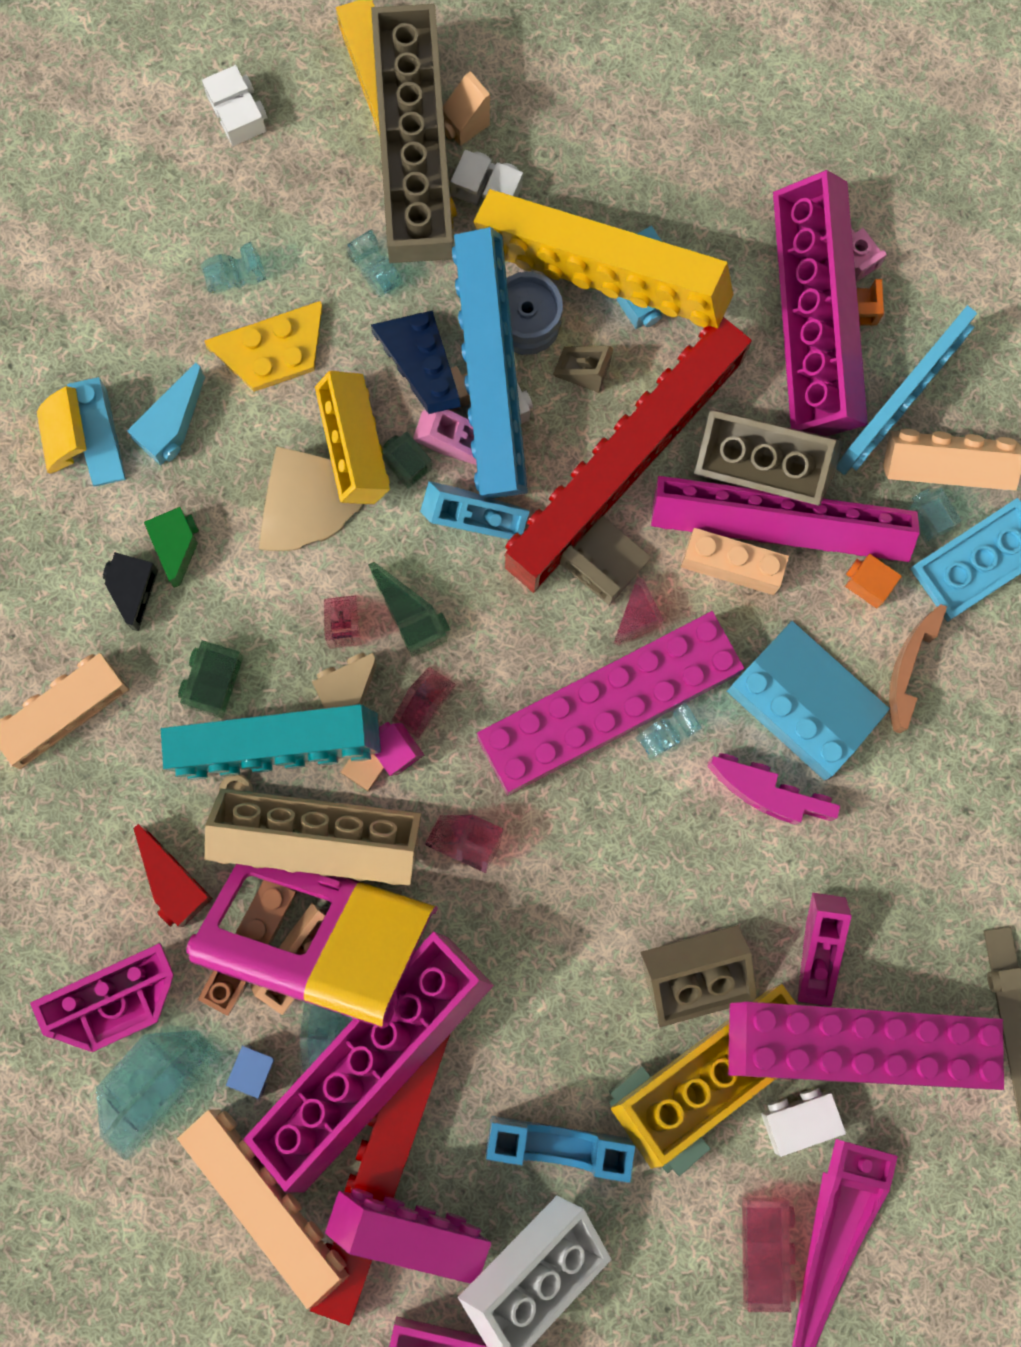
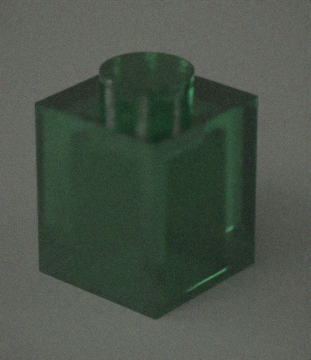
(406, 459)

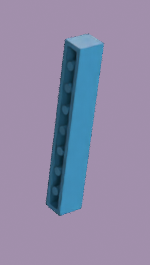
(489, 363)

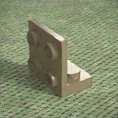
(605, 560)

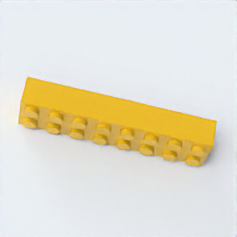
(609, 259)

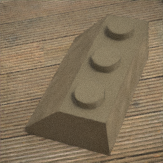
(699, 975)

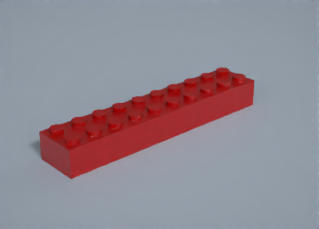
(626, 454)

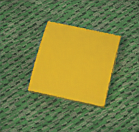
(61, 429)

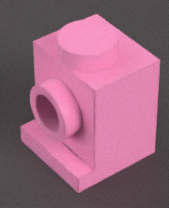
(869, 256)

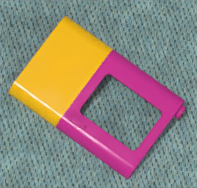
(352, 959)

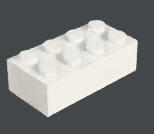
(535, 1276)

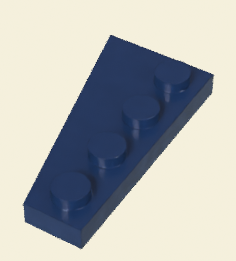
(420, 358)

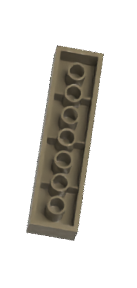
(412, 133)

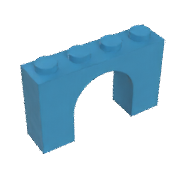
(598, 1153)

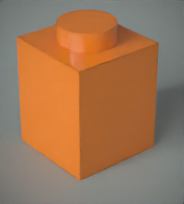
(871, 580)

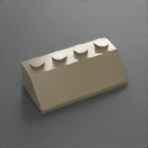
(768, 457)

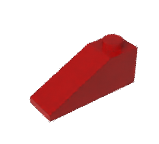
(170, 883)

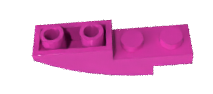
(757, 788)

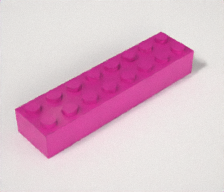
(820, 305)
(609, 703)
(865, 1046)
(366, 1067)

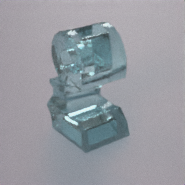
(375, 268)
(225, 271)
(669, 732)

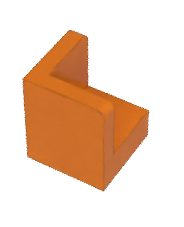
(870, 304)

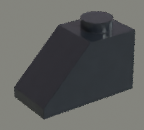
(130, 586)

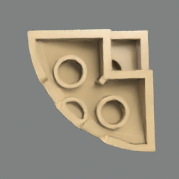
(301, 502)

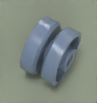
(534, 312)

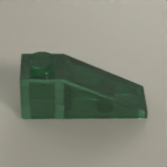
(412, 614)

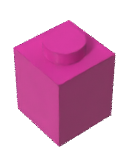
(397, 748)

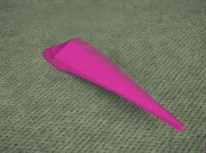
(845, 1210)

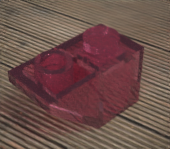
(466, 839)

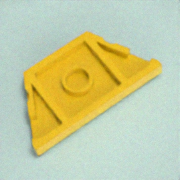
(271, 348)

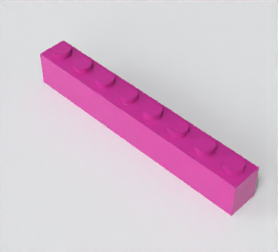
(783, 520)

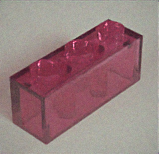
(767, 1254)

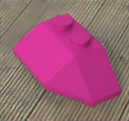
(108, 1002)

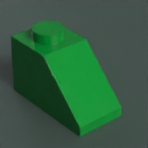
(174, 542)

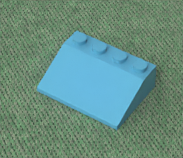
(808, 701)

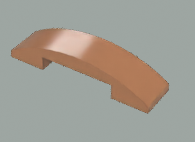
(902, 704)

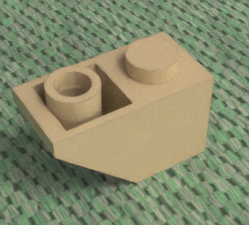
(347, 684)

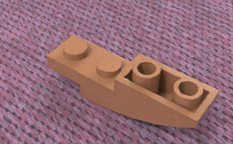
(259, 924)

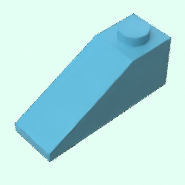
(166, 422)
(99, 431)
(472, 512)

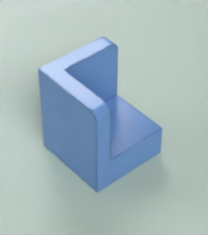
(250, 1072)

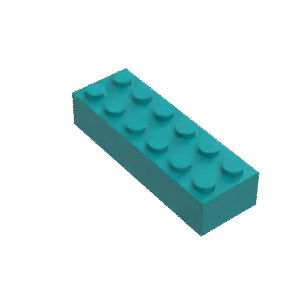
(271, 740)

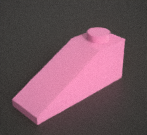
(446, 434)

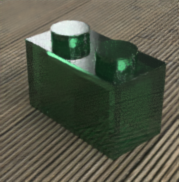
(210, 679)

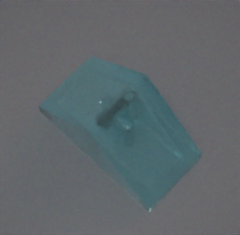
(317, 1032)

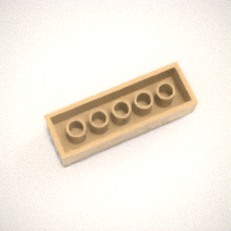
(312, 836)

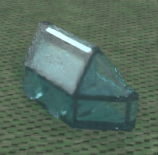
(149, 1085)

